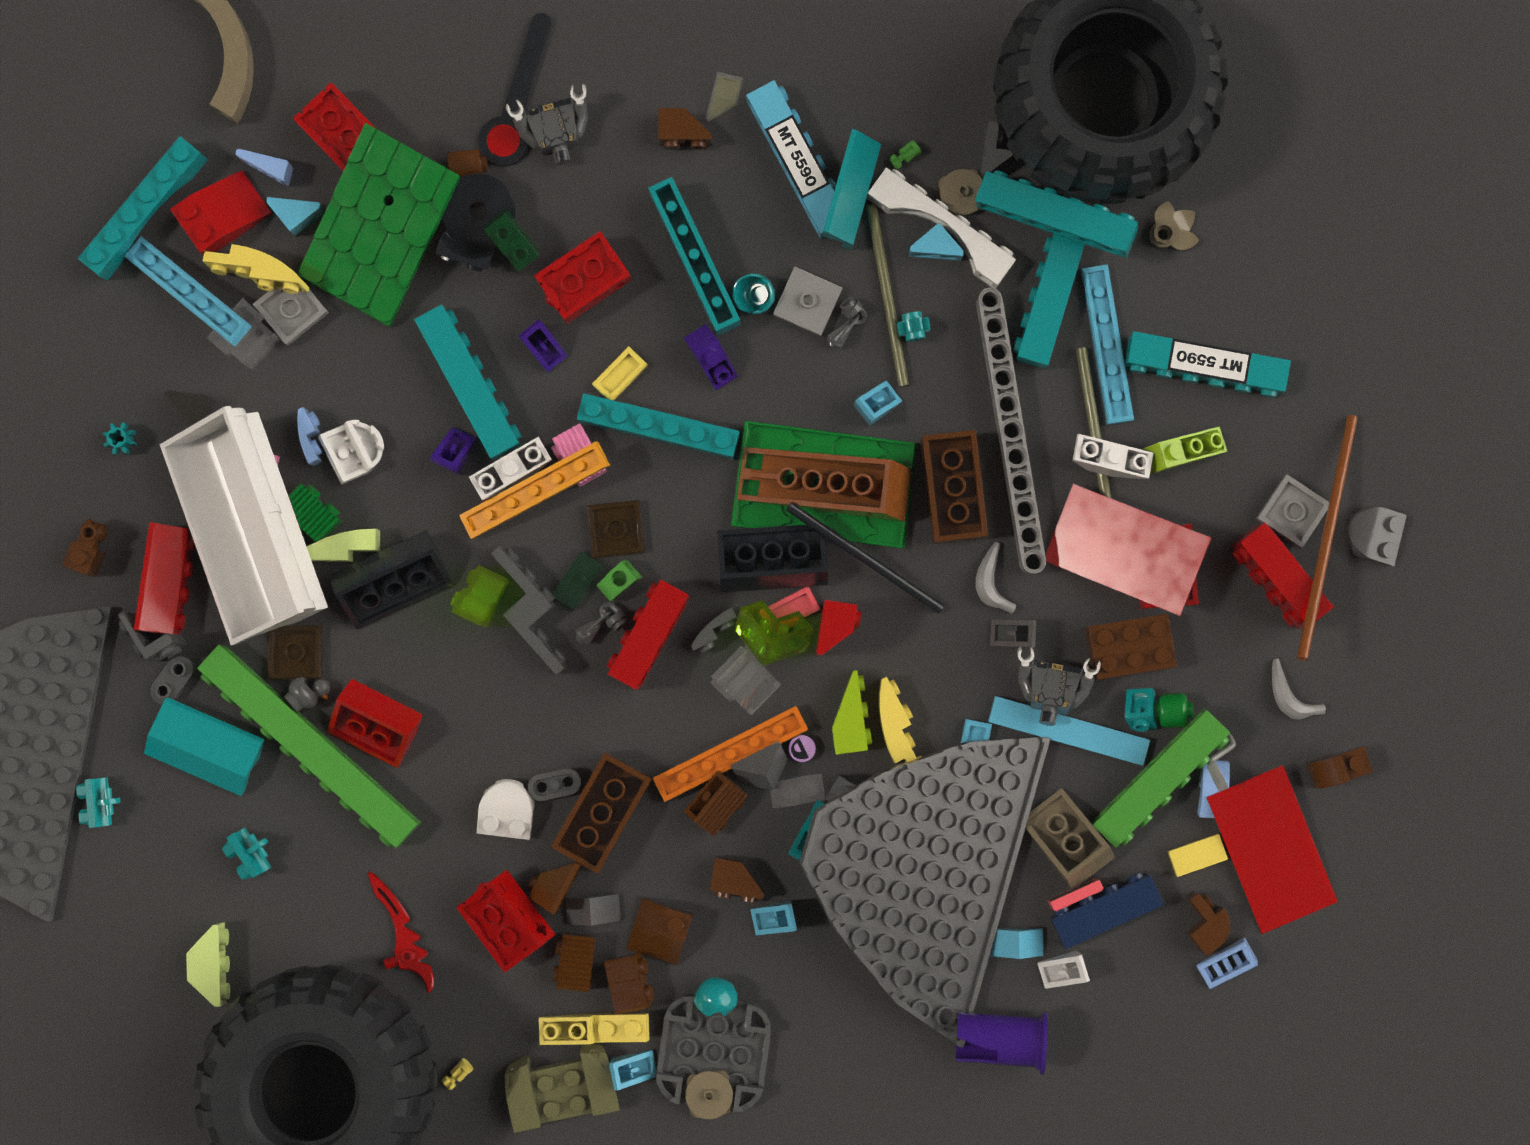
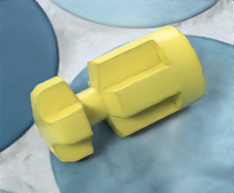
(458, 1073)

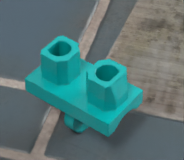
(99, 802)
(249, 852)

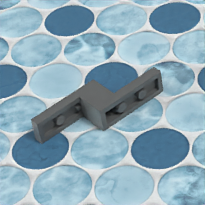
(530, 609)

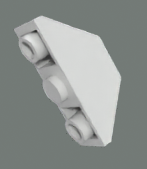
(1112, 458)
(511, 469)

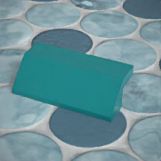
(851, 189)
(203, 746)

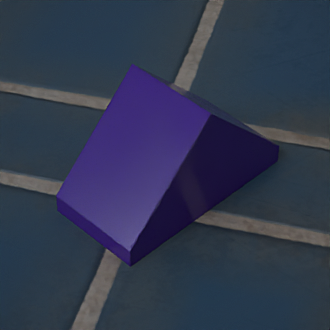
(543, 345)
(453, 450)

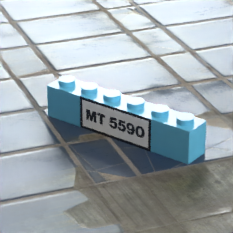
(793, 151)

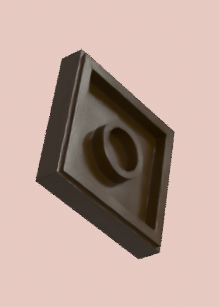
(615, 529)
(295, 652)

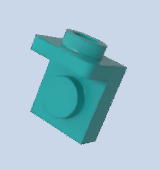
(1140, 709)

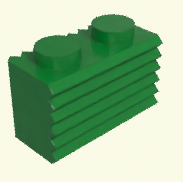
(312, 514)

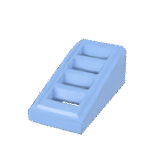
(273, 167)
(1223, 954)

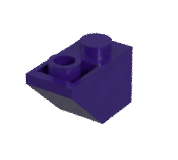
(710, 356)

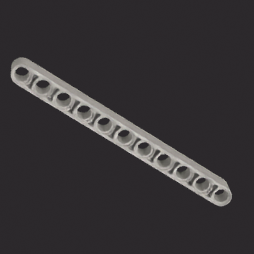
(1013, 418)

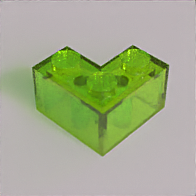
(481, 596)
(772, 637)

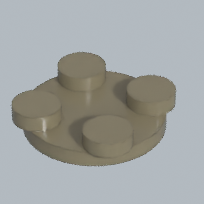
(960, 190)
(709, 1094)

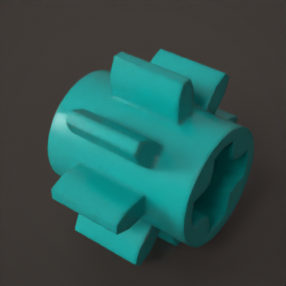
(913, 326)
(122, 431)

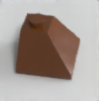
(553, 885)
(659, 931)

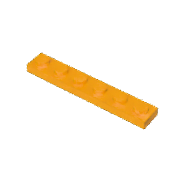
(534, 490)

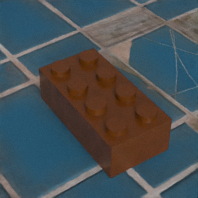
(954, 487)
(601, 812)

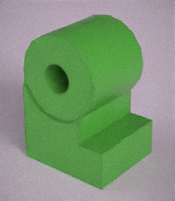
(618, 580)

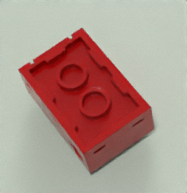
(332, 124)
(583, 277)
(505, 920)

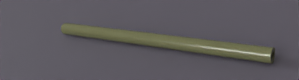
(887, 295)
(1091, 411)

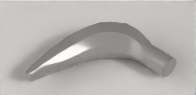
(985, 582)
(1286, 700)

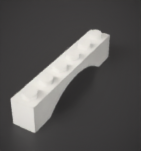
(897, 196)

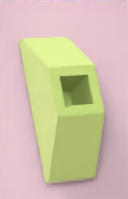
(209, 965)

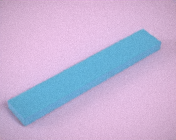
(188, 291)
(1107, 344)
(1070, 731)

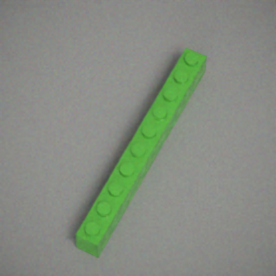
(309, 746)

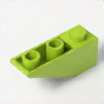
(1186, 449)
(849, 725)

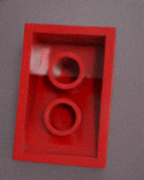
(221, 212)

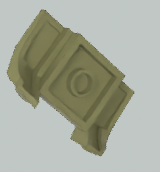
(559, 1089)

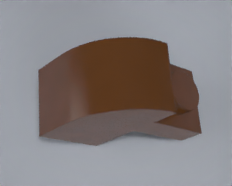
(1339, 768)
(1214, 926)

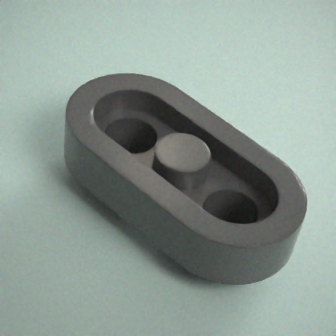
(171, 680)
(555, 784)

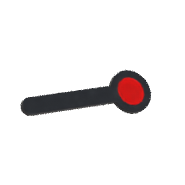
(499, 136)

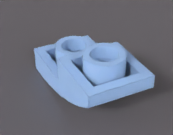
(308, 429)
(1209, 788)

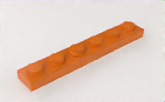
(721, 757)

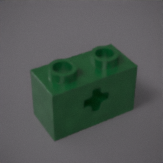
(512, 240)

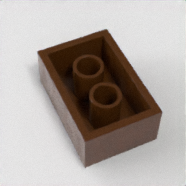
(1131, 646)

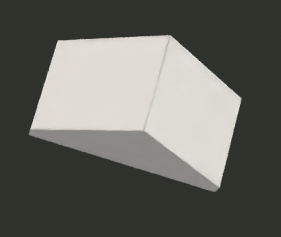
(1063, 970)

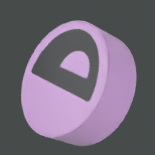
(802, 748)

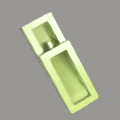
(341, 546)

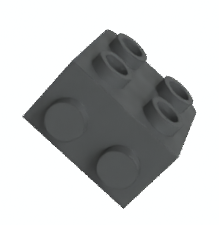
(165, 646)

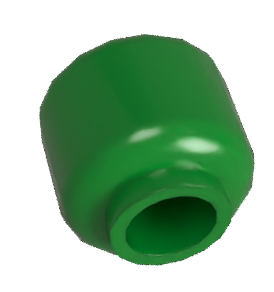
(1173, 710)

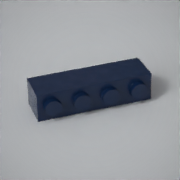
(1106, 910)

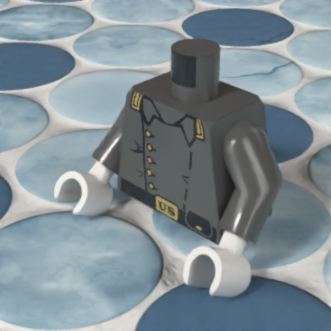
(553, 125)
(1053, 686)

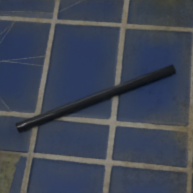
(864, 557)

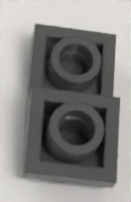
(707, 636)

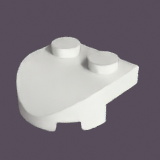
(352, 449)
(506, 810)

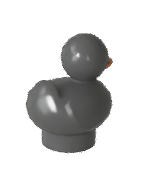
(302, 696)

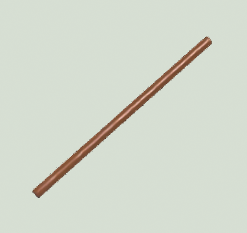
(1327, 538)

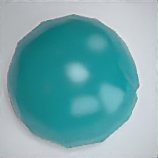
(753, 293)
(716, 996)

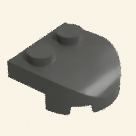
(1375, 534)

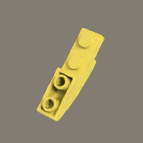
(260, 267)
(893, 719)
(593, 1028)

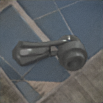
(850, 309)
(586, 632)

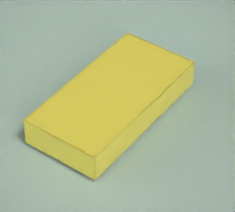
(620, 374)
(1197, 855)

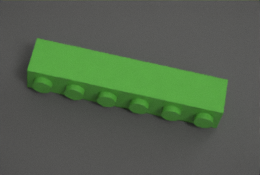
(1160, 777)

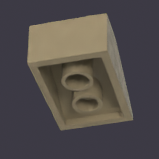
(1068, 839)

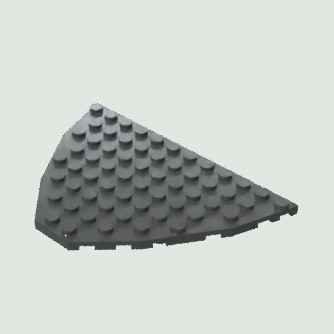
(45, 722)
(922, 869)

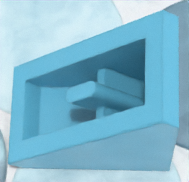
(295, 213)
(936, 245)
(877, 402)
(774, 918)
(1018, 943)
(632, 1069)

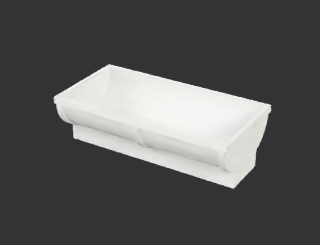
(243, 524)

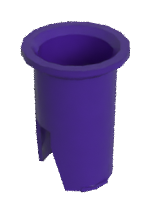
(1003, 1040)

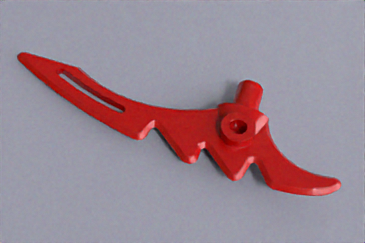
(406, 953)

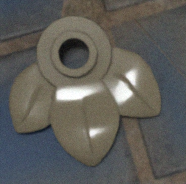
(1176, 227)

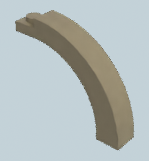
(238, 68)

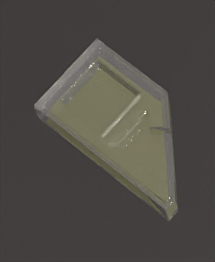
(724, 94)

